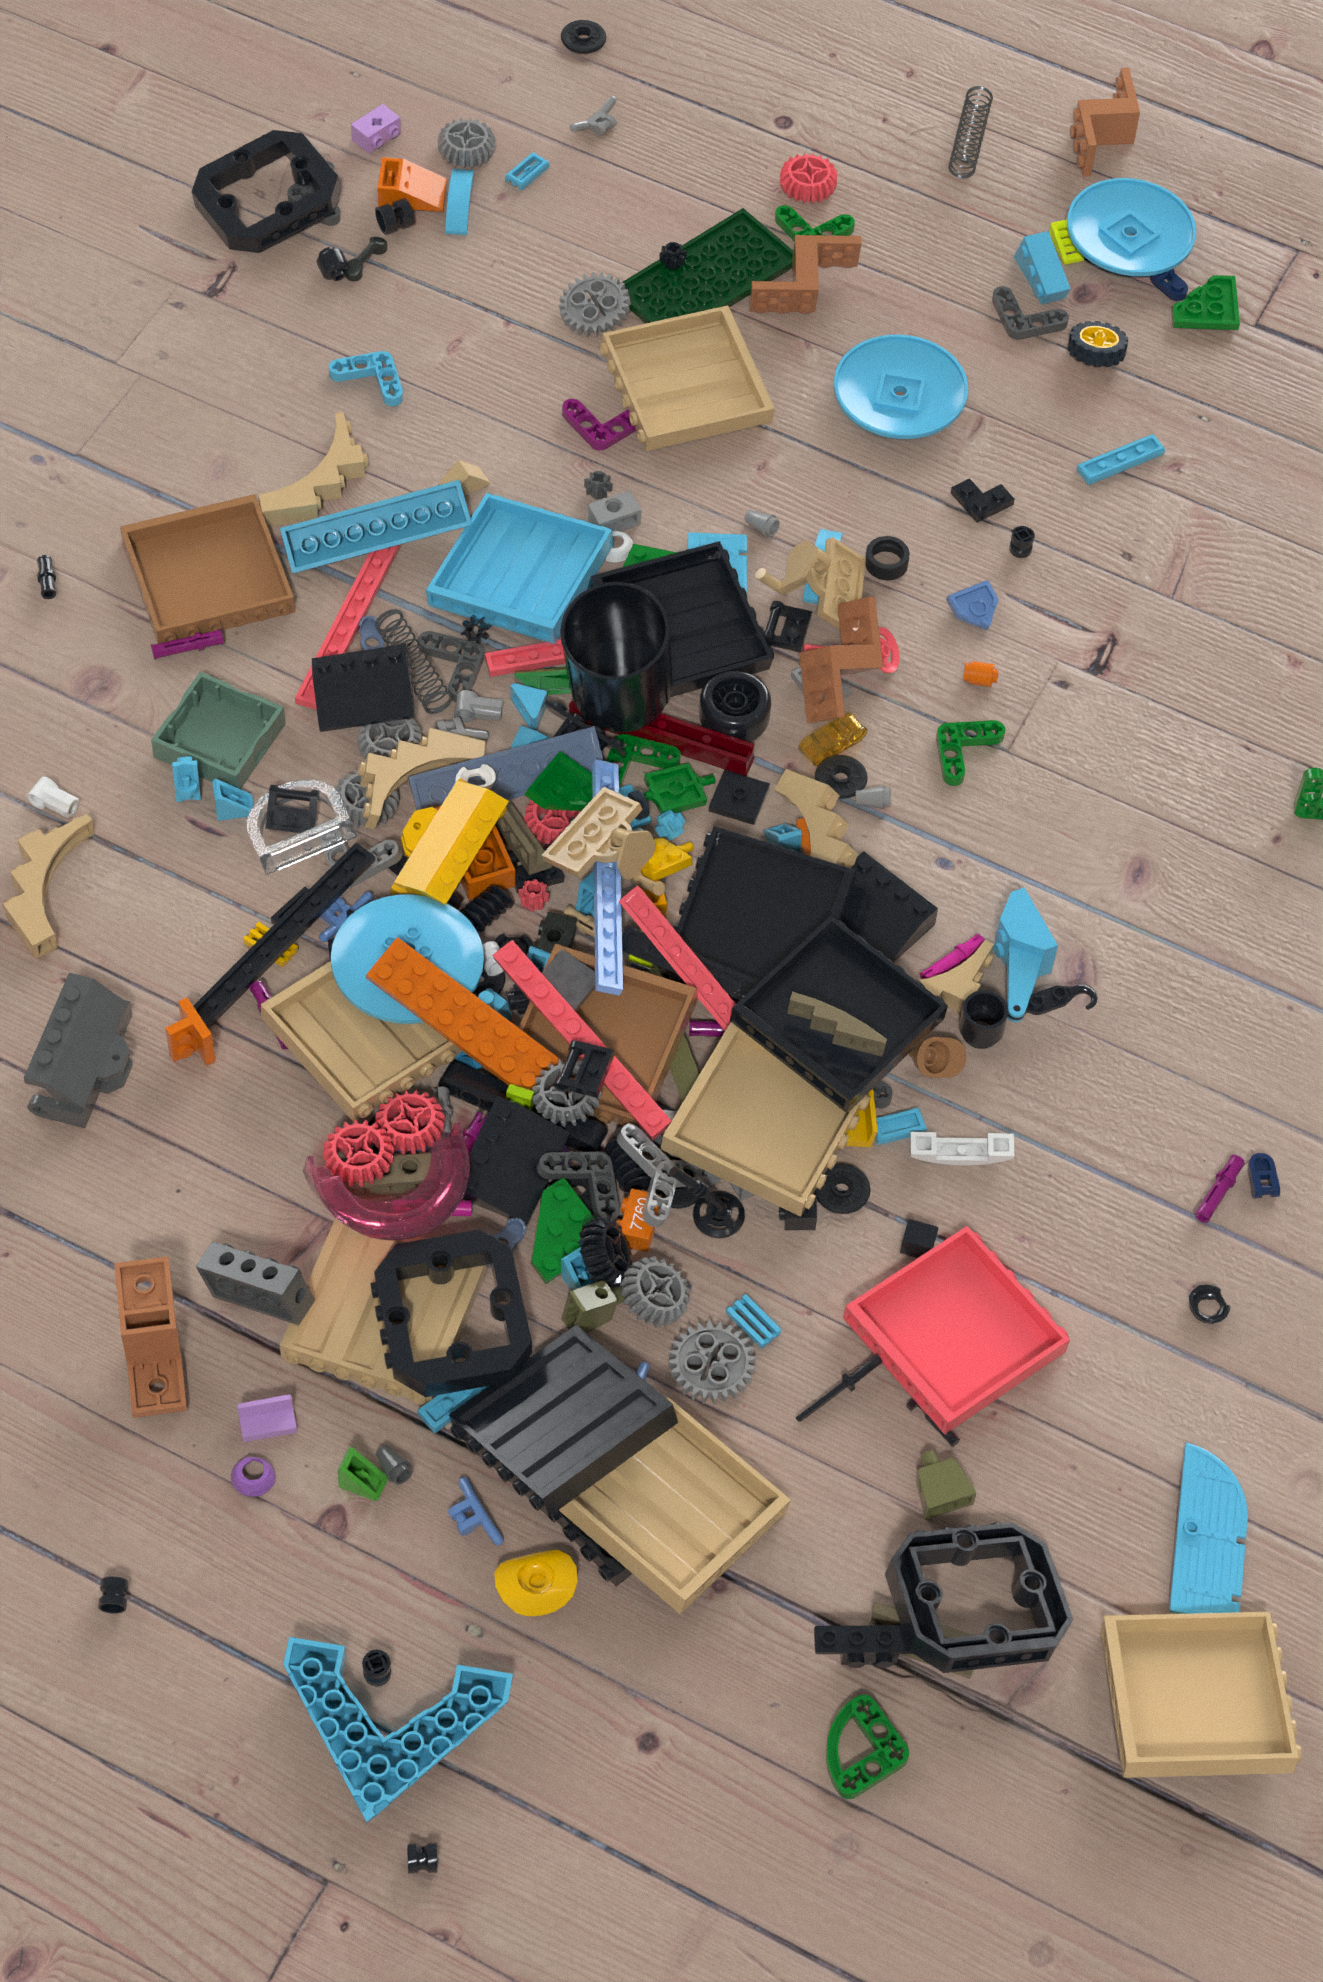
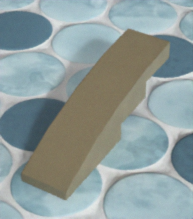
(846, 1029)

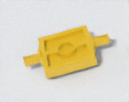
(667, 859)

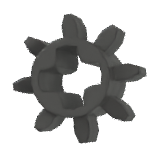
(598, 485)

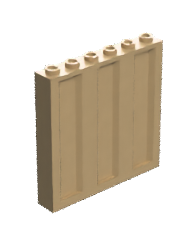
(686, 378)
(351, 1052)
(342, 1325)
(679, 1511)

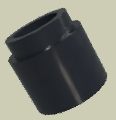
(984, 1007)

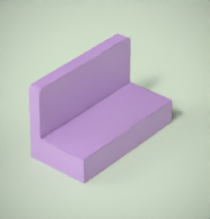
(267, 1418)

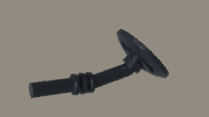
(718, 1209)

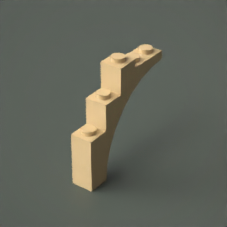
(303, 498)
(385, 774)
(825, 827)
(32, 879)
(962, 980)

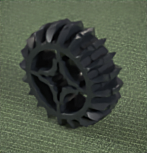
(604, 1251)

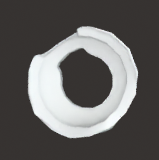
(621, 553)
(485, 772)

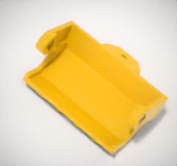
(446, 841)

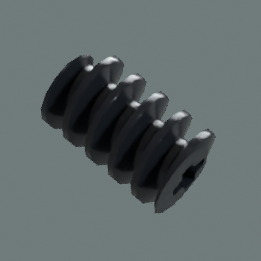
(487, 907)
(626, 1170)

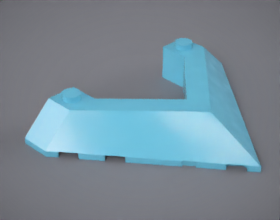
(379, 1766)

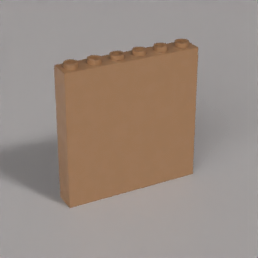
(207, 569)
(639, 1025)

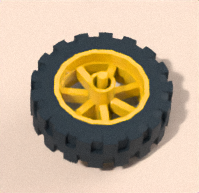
(1098, 343)

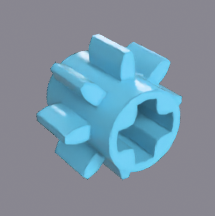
(670, 824)

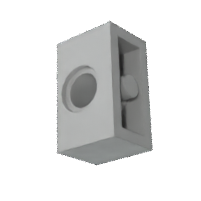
(615, 512)

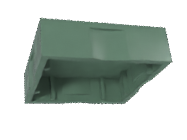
(220, 730)

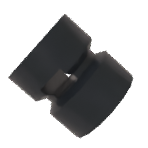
(394, 216)

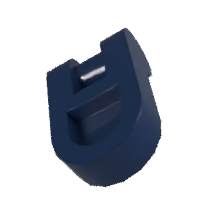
(1174, 289)
(1260, 1168)

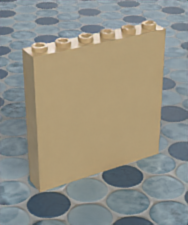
(759, 1125)
(1199, 1695)

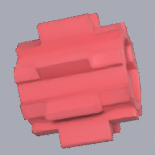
(533, 895)

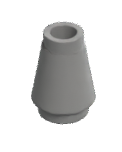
(762, 522)
(874, 797)

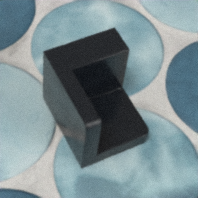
(918, 1238)

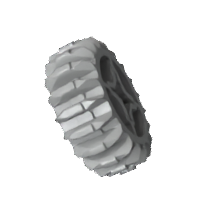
(466, 143)
(388, 736)
(351, 788)
(544, 1098)
(647, 1277)

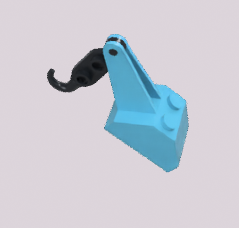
(1029, 953)

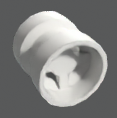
(490, 965)

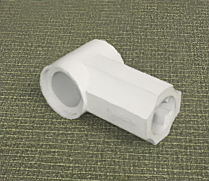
(47, 794)

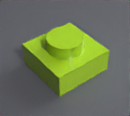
(520, 1096)

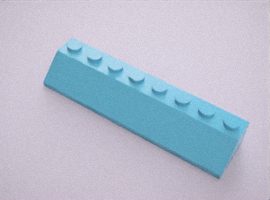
(375, 526)

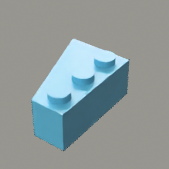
(1042, 267)

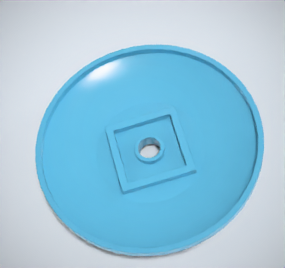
(1122, 206)
(908, 364)
(422, 923)

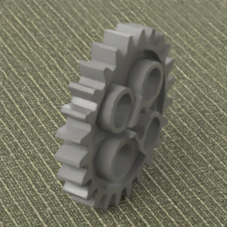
(610, 294)
(734, 1372)

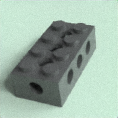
(255, 1282)

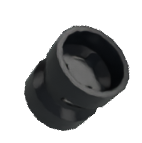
(1022, 541)
(113, 1594)
(376, 1674)
(422, 1858)

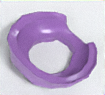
(253, 1487)

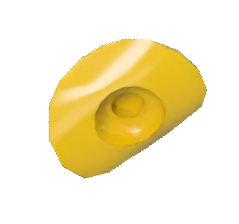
(537, 1582)

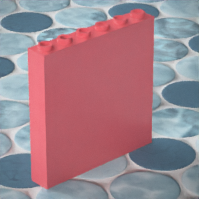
(956, 1329)

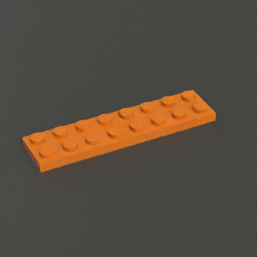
(460, 1016)

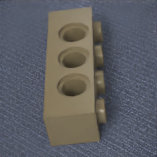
(397, 1181)

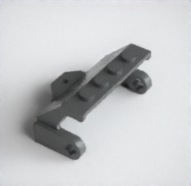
(80, 1052)

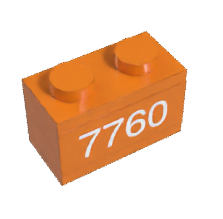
(637, 1231)

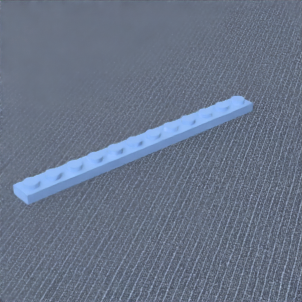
(606, 901)

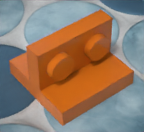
(189, 1035)

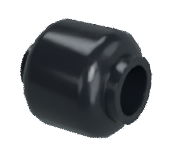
(332, 263)

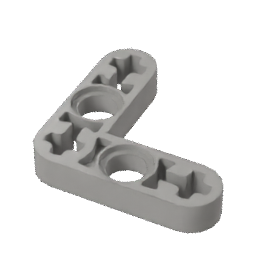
(378, 866)

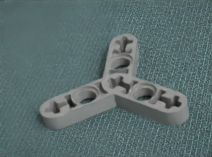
(654, 1170)

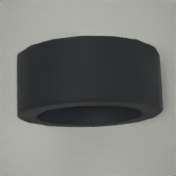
(885, 571)

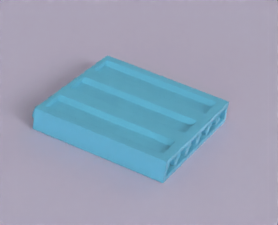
(519, 567)

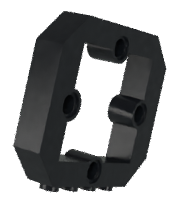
(289, 217)
(480, 1367)
(997, 1646)

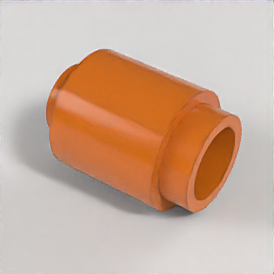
(980, 673)

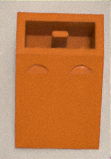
(407, 180)

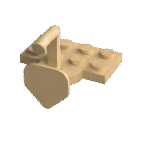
(831, 574)
(605, 836)

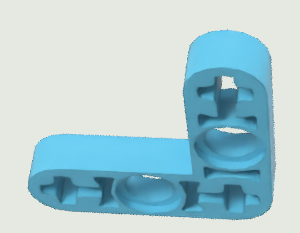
(374, 367)

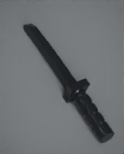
(847, 1382)

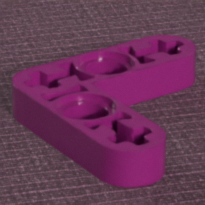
(603, 431)

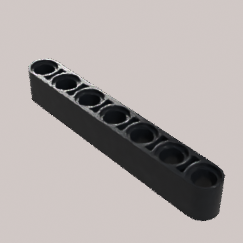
(483, 1089)

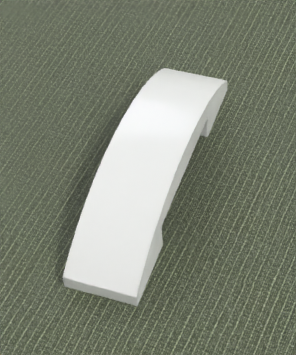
(962, 1151)

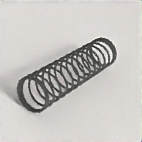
(969, 102)
(436, 693)

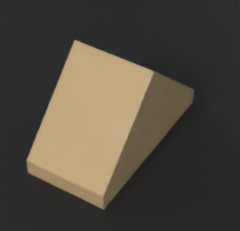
(470, 477)

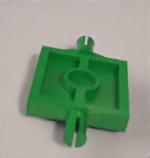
(676, 788)

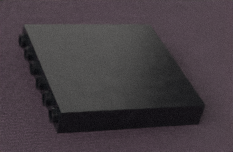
(758, 901)
(855, 978)

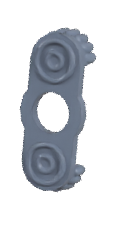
(368, 631)
(512, 1233)

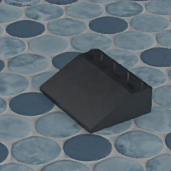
(363, 687)
(886, 909)
(506, 1160)

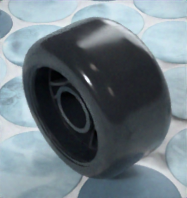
(735, 705)

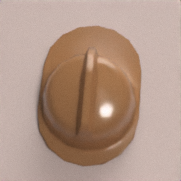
(939, 1057)

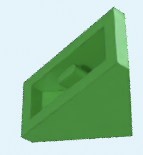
(360, 1476)

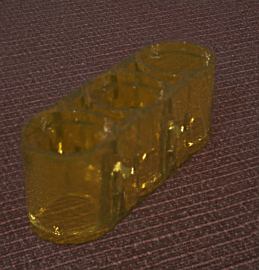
(833, 738)

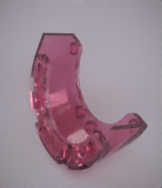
(410, 1215)

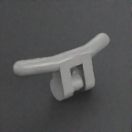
(599, 121)
(456, 727)

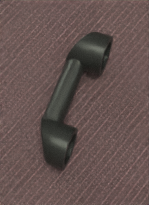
(376, 246)

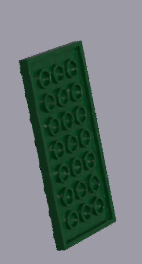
(715, 270)

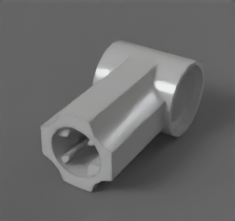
(471, 706)

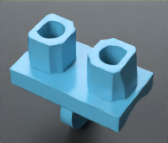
(186, 779)

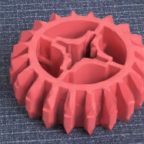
(808, 178)
(551, 826)
(414, 1114)
(361, 1161)

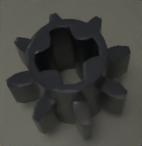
(672, 255)
(482, 627)
(518, 1000)

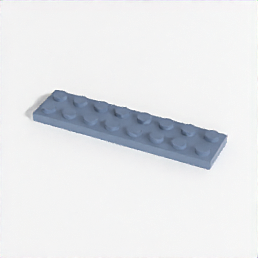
(513, 767)

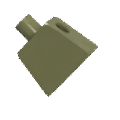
(591, 1306)
(942, 1486)

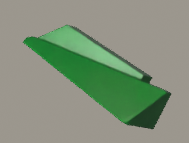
(548, 679)

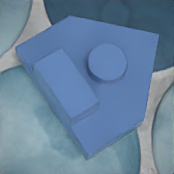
(975, 604)

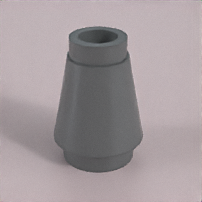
(394, 1465)

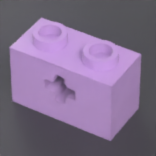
(375, 128)

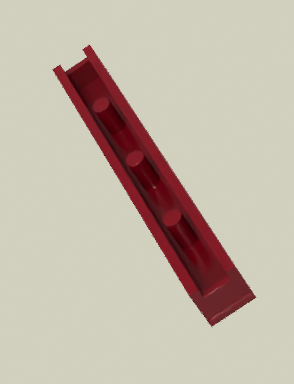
(695, 742)

